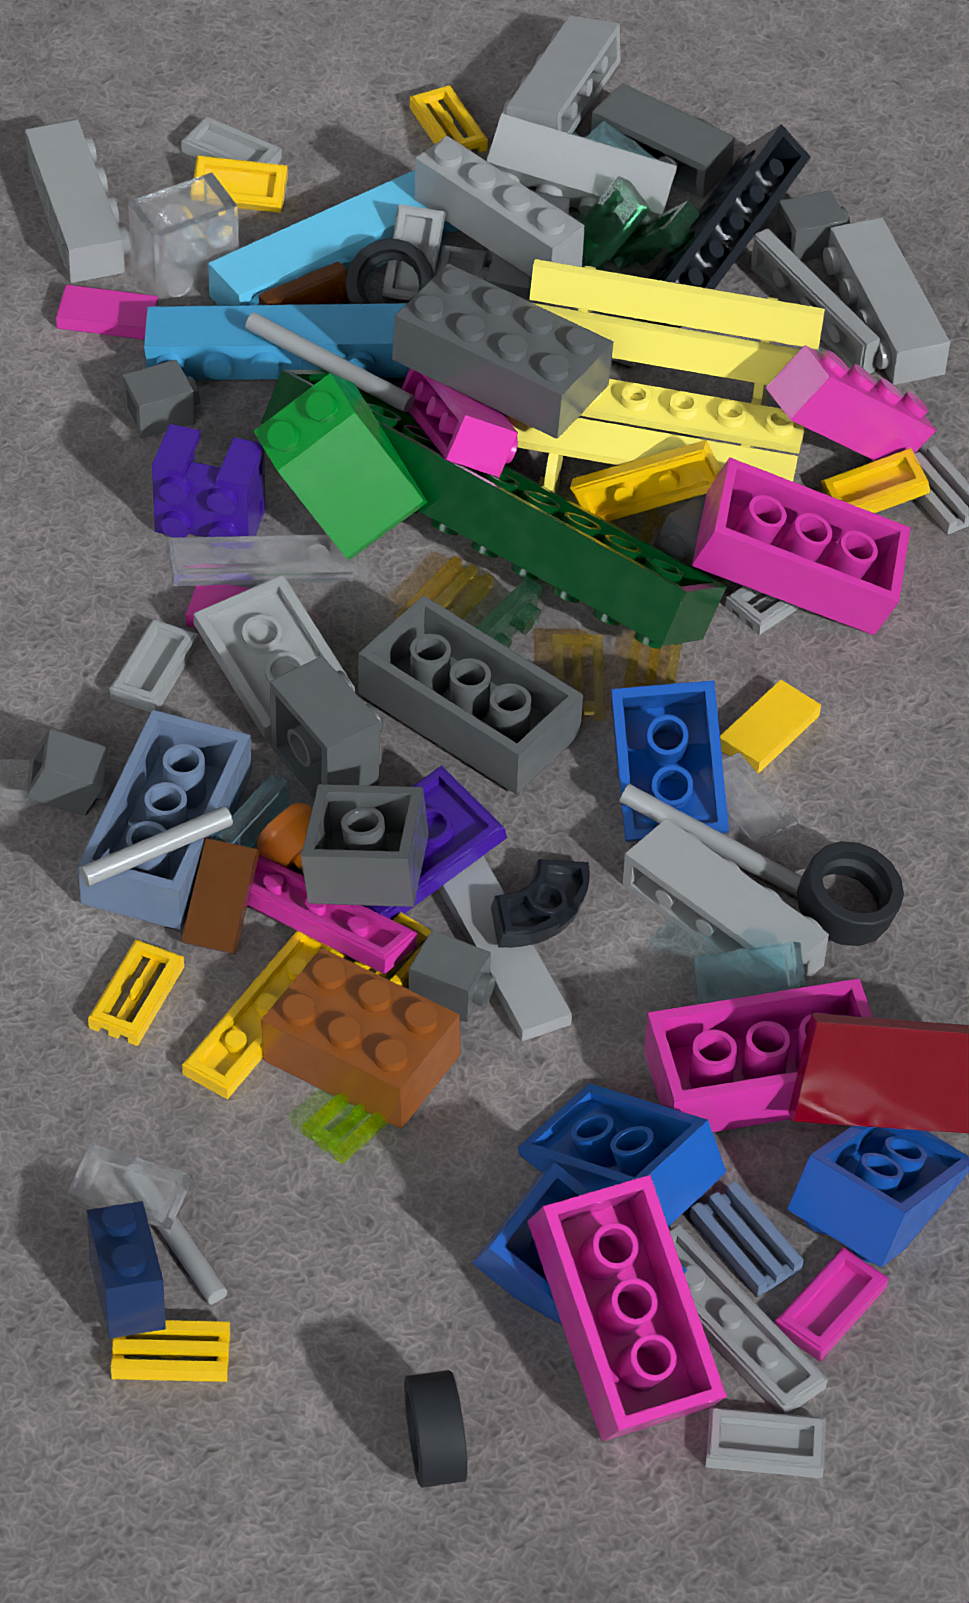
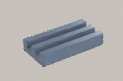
(721, 1204)

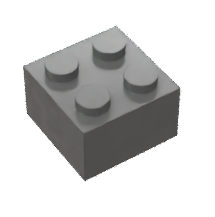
(324, 727)
(365, 845)

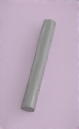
(156, 846)
(194, 1262)

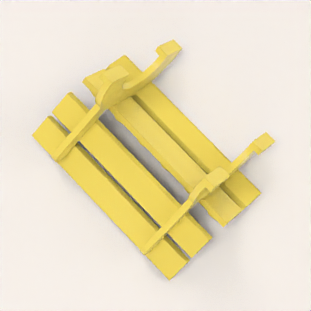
(677, 349)

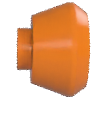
(285, 836)

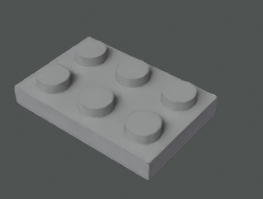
(260, 639)

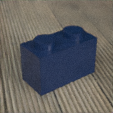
(126, 1269)

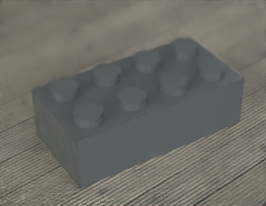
(502, 350)
(470, 694)

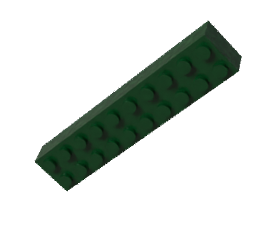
(543, 533)

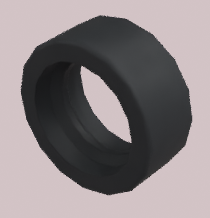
(379, 252)
(867, 867)
(435, 1428)

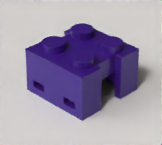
(206, 497)

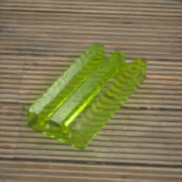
(331, 1141)

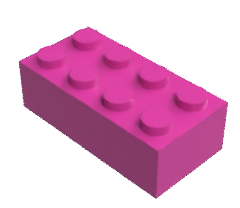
(802, 546)
(741, 1054)
(626, 1308)

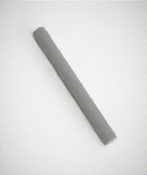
(329, 362)
(713, 839)

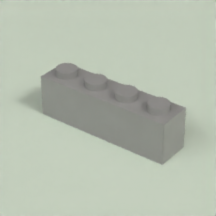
(568, 74)
(575, 166)
(77, 201)
(495, 208)
(887, 299)
(715, 898)

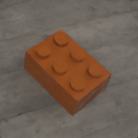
(361, 1037)

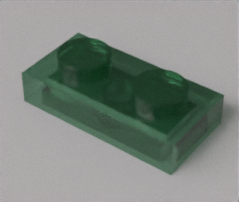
(611, 222)
(650, 238)
(514, 614)

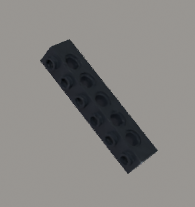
(734, 212)

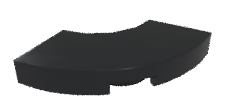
(543, 906)

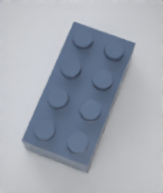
(170, 778)

